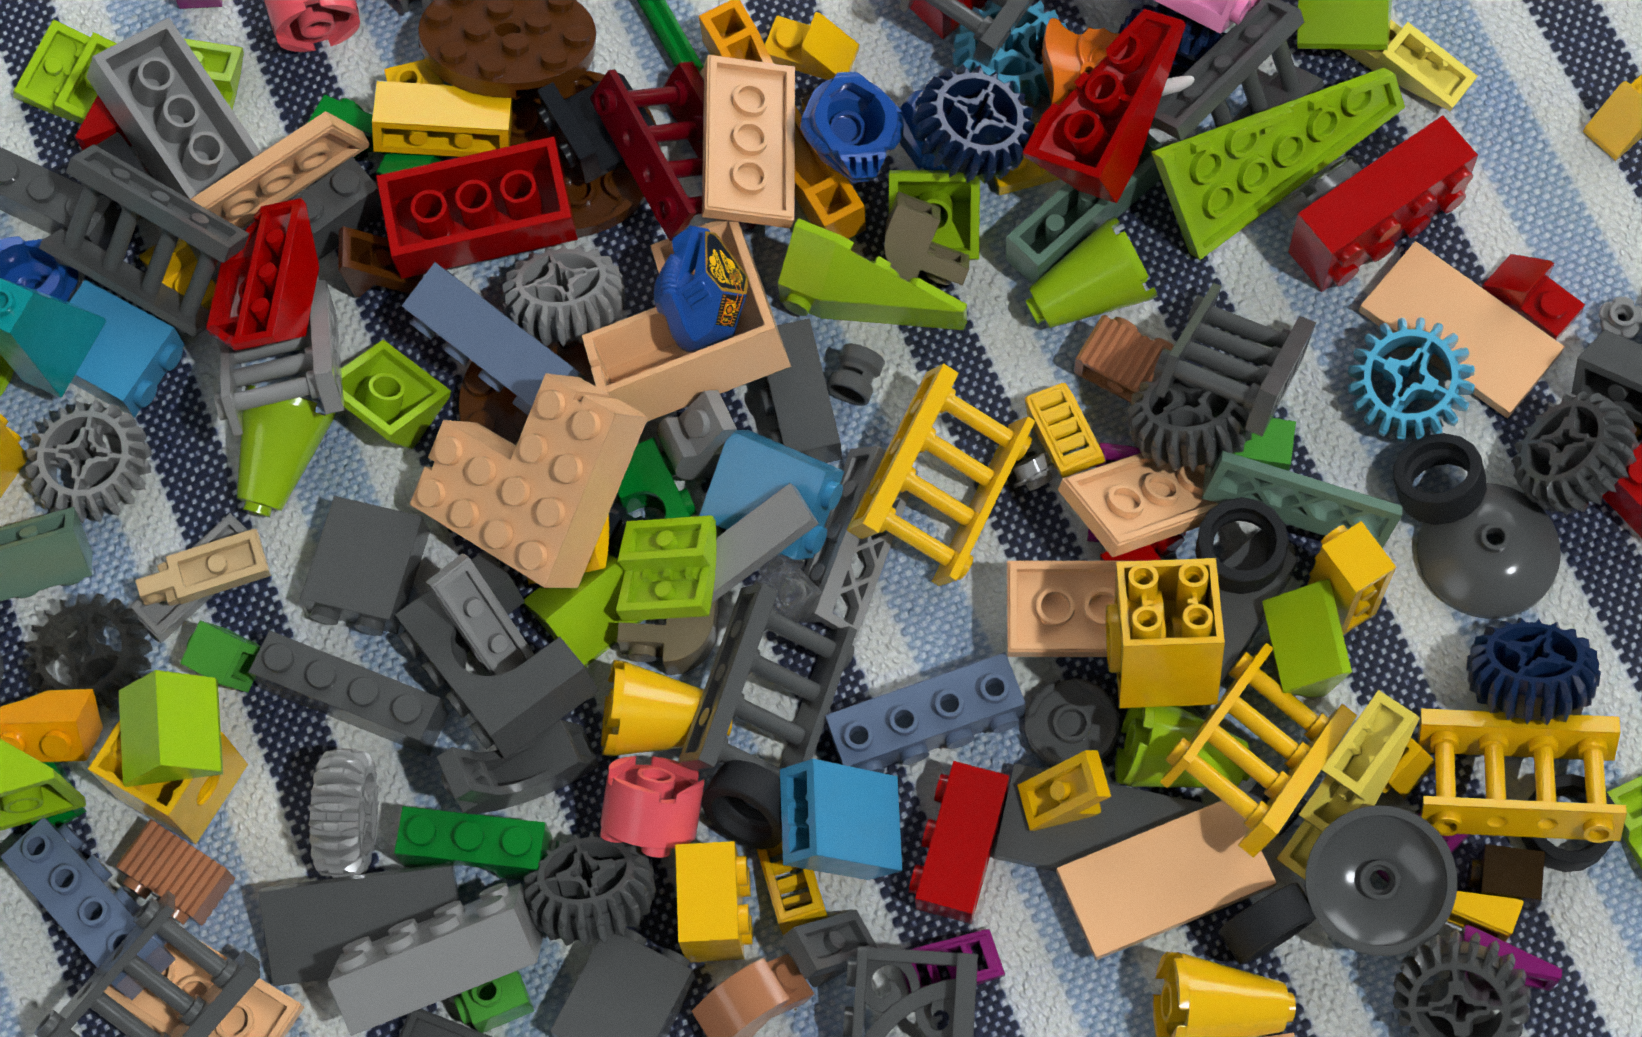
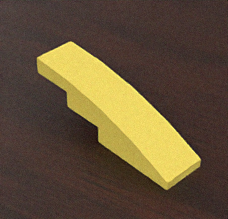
(1419, 66)
(1354, 774)

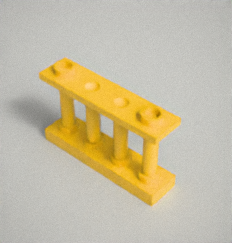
(897, 475)
(1491, 735)
(1303, 759)

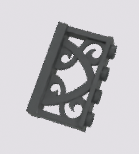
(953, 995)

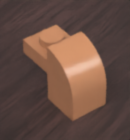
(752, 998)

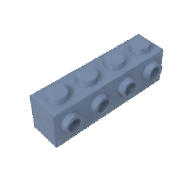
(483, 335)
(928, 716)
(81, 898)

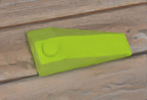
(838, 284)

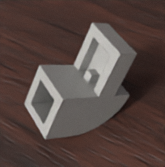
(697, 436)

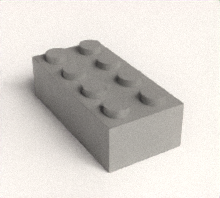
(170, 109)
(434, 957)

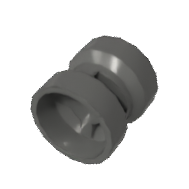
(855, 374)

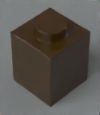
(1508, 873)

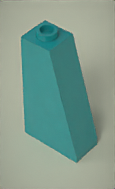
(44, 336)

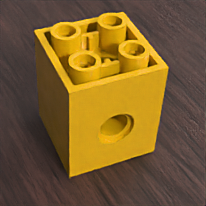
(1166, 633)
(178, 805)

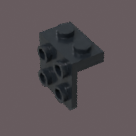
(581, 131)

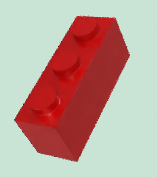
(959, 841)

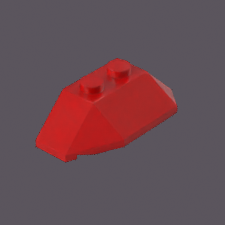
(270, 284)

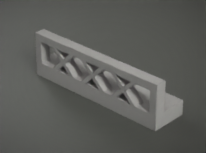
(833, 562)

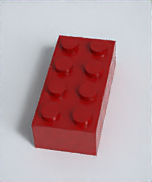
(1383, 204)
(477, 207)

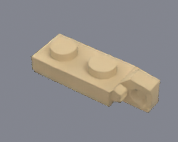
(206, 570)

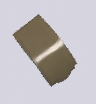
(910, 244)
(680, 642)

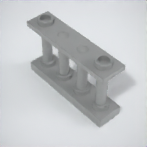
(319, 362)

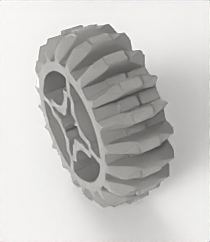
(563, 294)
(75, 442)
(343, 813)

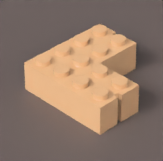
(652, 374)
(548, 494)

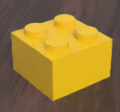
(709, 901)

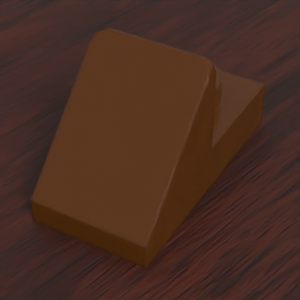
(367, 262)

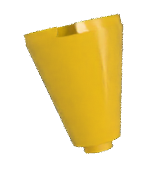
(646, 711)
(1217, 1000)

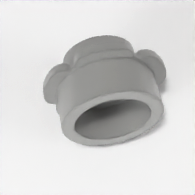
(1609, 317)
(1034, 471)

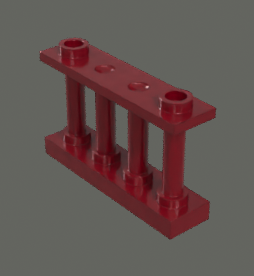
(640, 146)

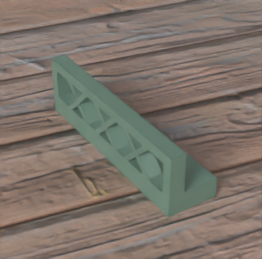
(1298, 498)

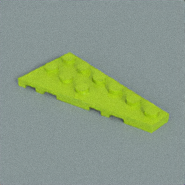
(1248, 166)

